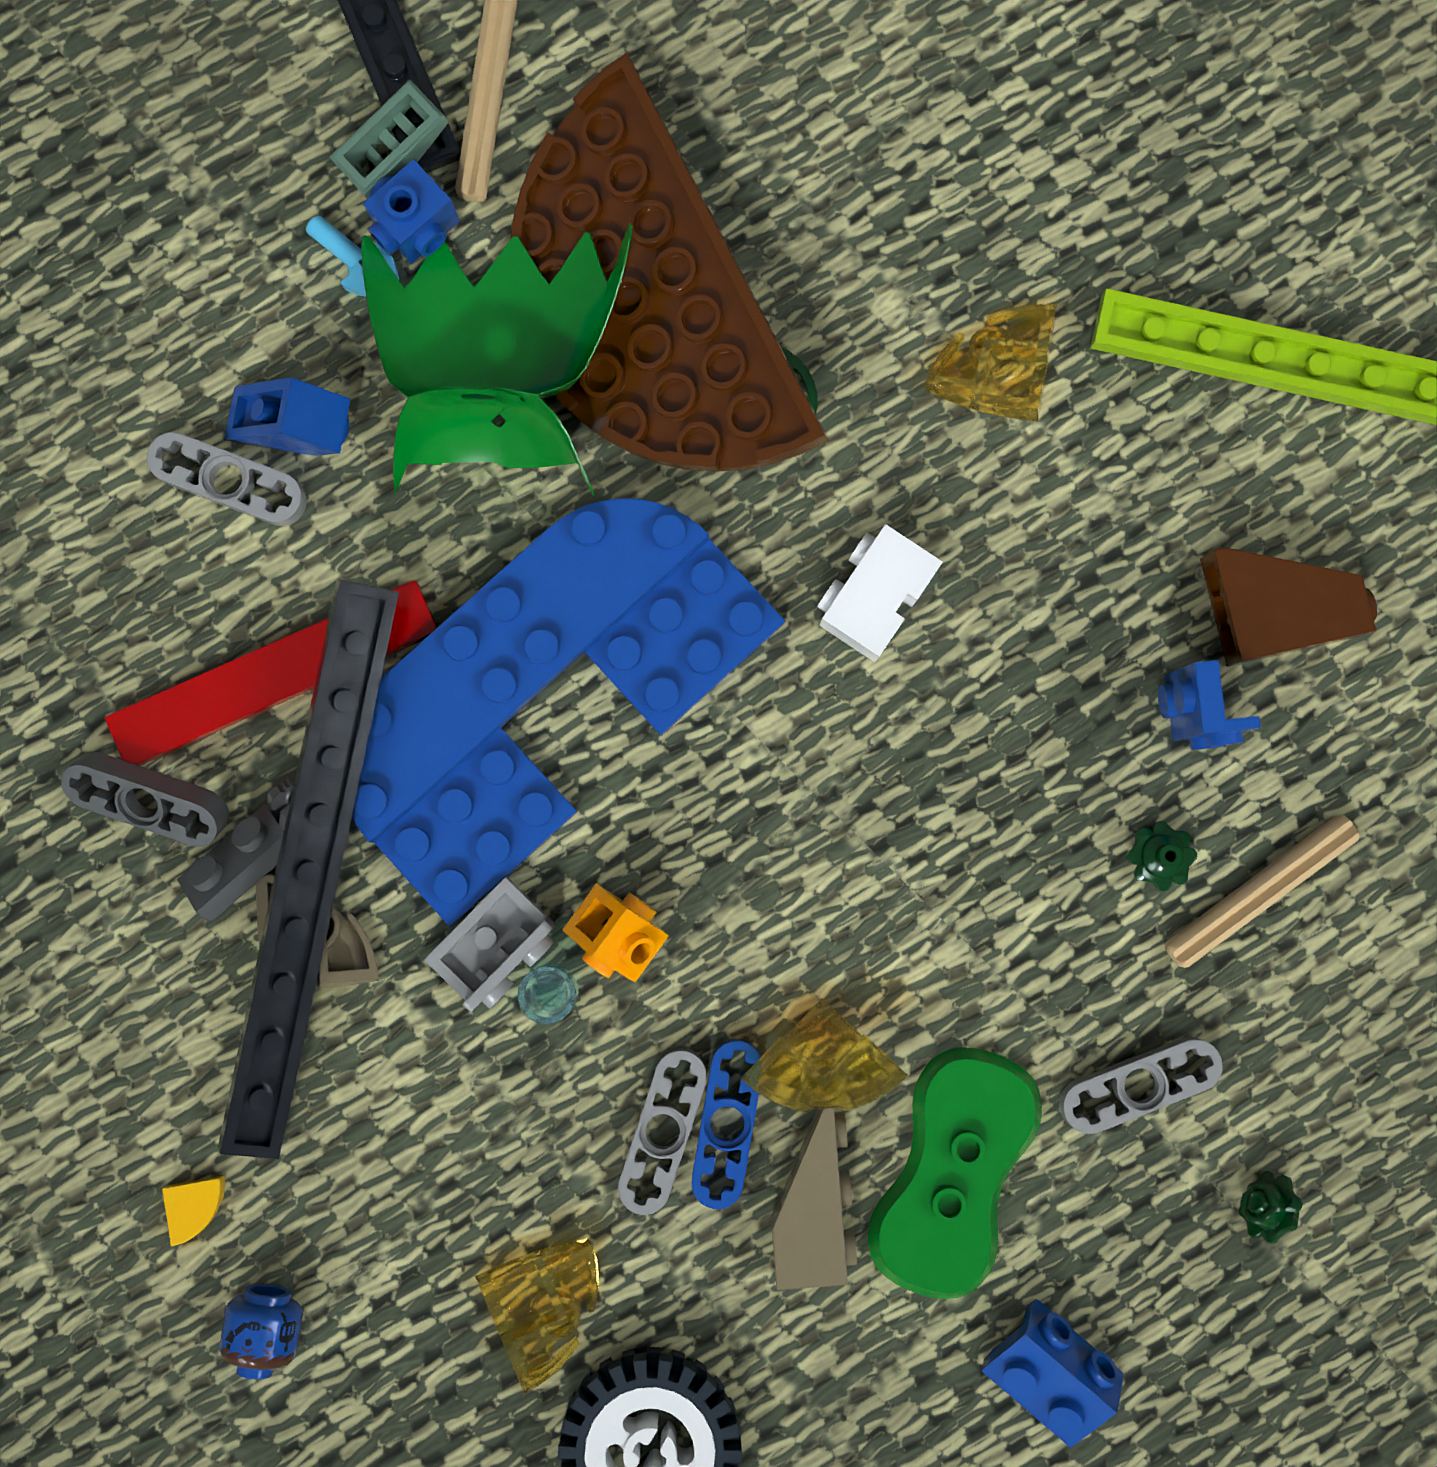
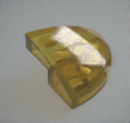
(994, 353)
(823, 1066)
(558, 1285)

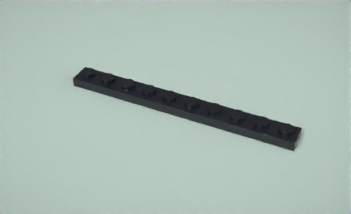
(308, 870)

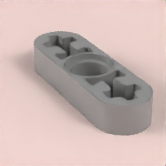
(219, 458)
(1173, 1056)
(663, 1176)

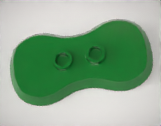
(940, 1215)

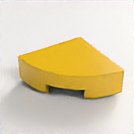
(192, 1206)

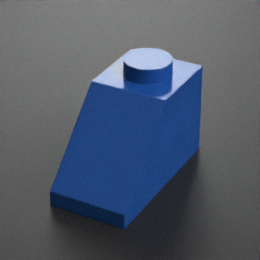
(288, 417)

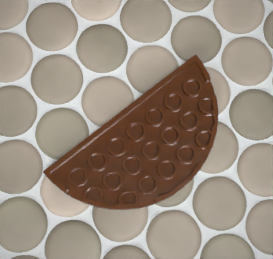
(686, 352)

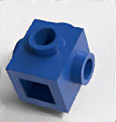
(410, 213)

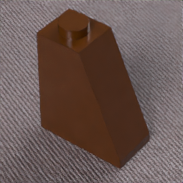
(1282, 605)

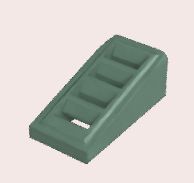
(365, 141)

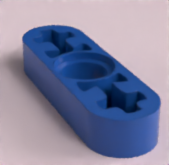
(705, 1163)

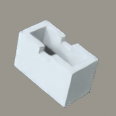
(886, 574)

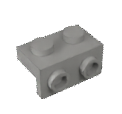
(491, 944)

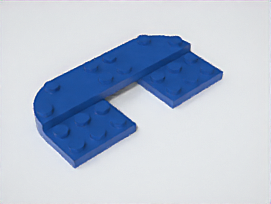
(609, 580)

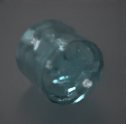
(561, 990)

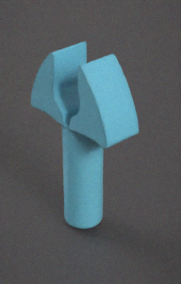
(345, 251)

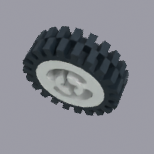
(650, 1380)

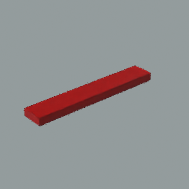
(247, 685)

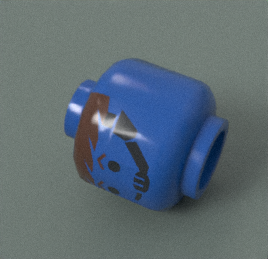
(261, 1330)

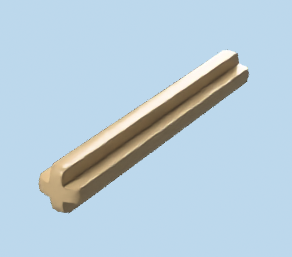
(485, 100)
(1262, 891)

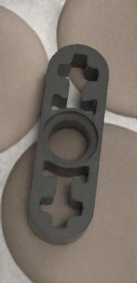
(121, 804)

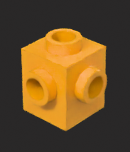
(624, 942)

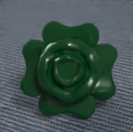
(1161, 856)
(1270, 1207)

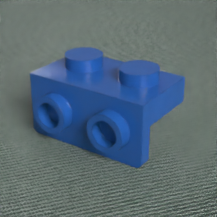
(1197, 710)
(1056, 1375)

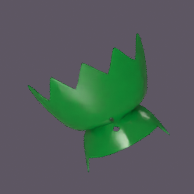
(487, 352)

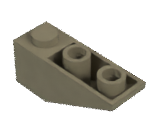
(808, 1218)

